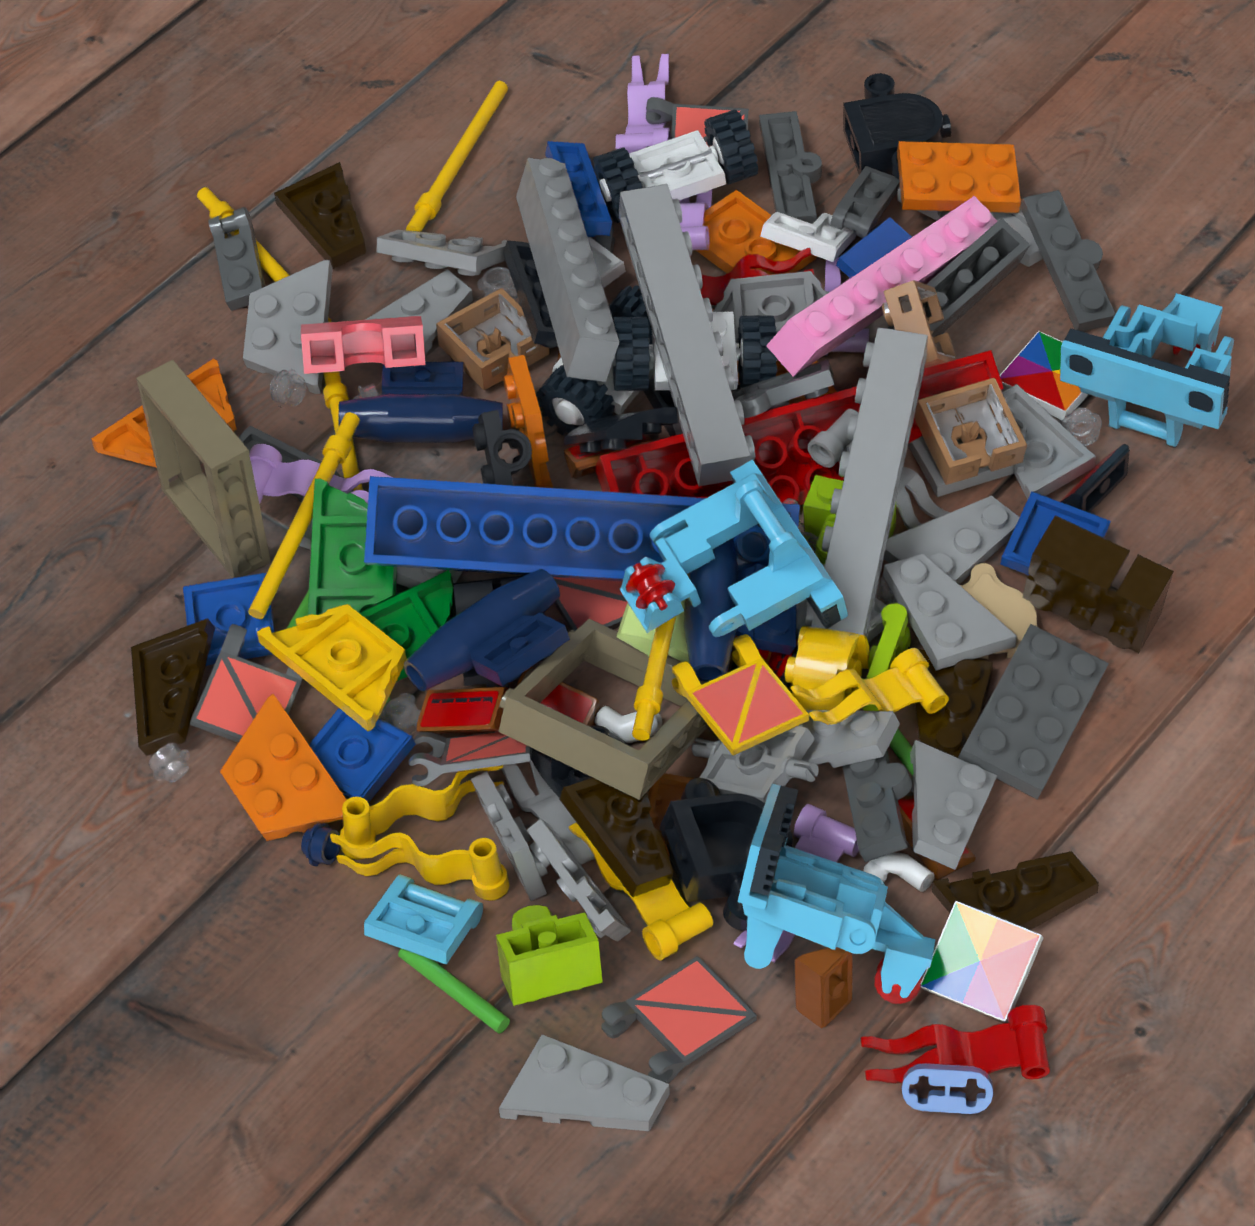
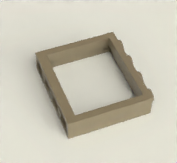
(224, 502)
(582, 746)

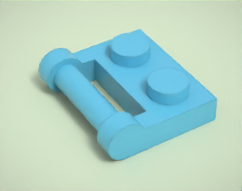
(422, 920)

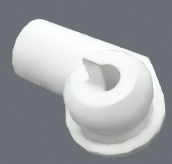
(623, 725)
(904, 867)

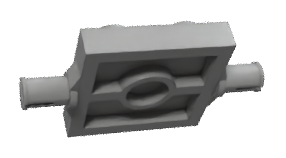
(759, 766)

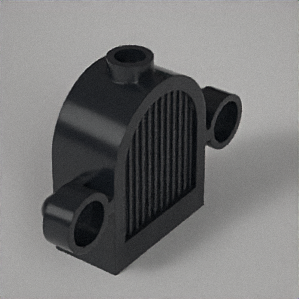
(884, 119)
(711, 843)

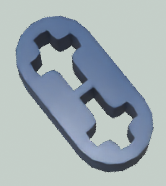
(947, 1100)

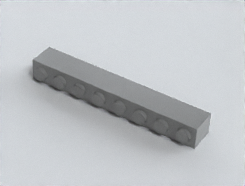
(567, 270)
(684, 334)
(872, 473)

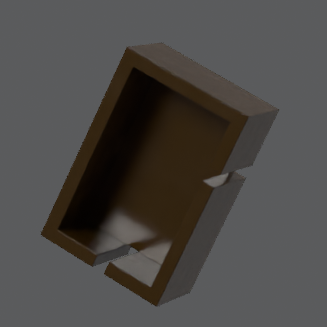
(1074, 578)

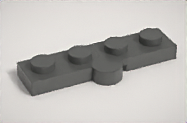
(789, 166)
(1069, 260)
(780, 389)
(875, 810)

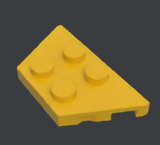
(341, 659)

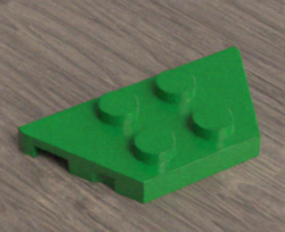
(338, 555)
(415, 613)

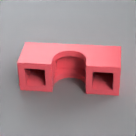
(341, 344)

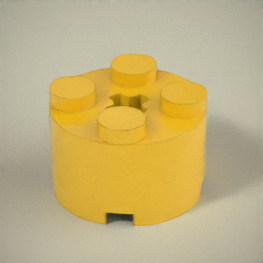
(822, 656)

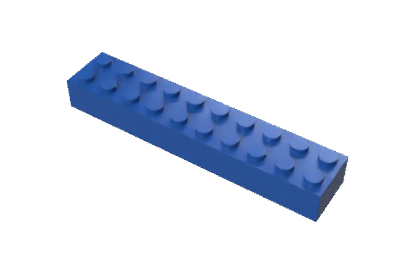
(525, 528)

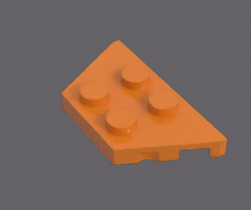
(526, 416)
(130, 435)
(281, 776)

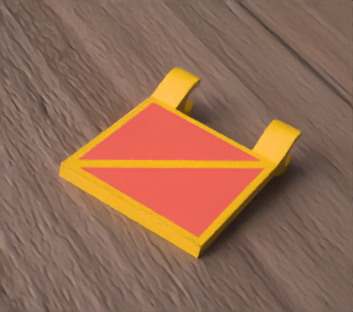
(744, 703)

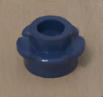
(318, 845)

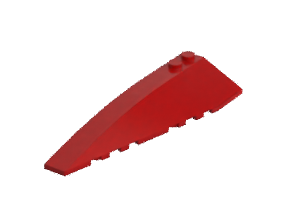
(778, 440)

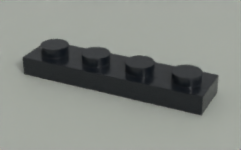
(530, 293)

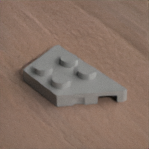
(771, 295)
(276, 321)

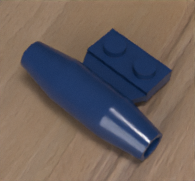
(419, 406)
(495, 635)
(711, 654)

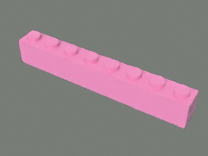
(860, 298)

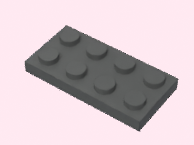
(1033, 711)

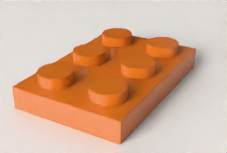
(948, 174)
(736, 231)

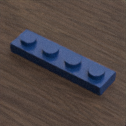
(584, 185)

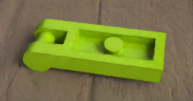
(893, 641)

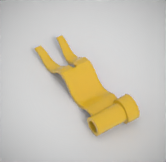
(901, 685)
(365, 821)
(477, 864)
(662, 909)

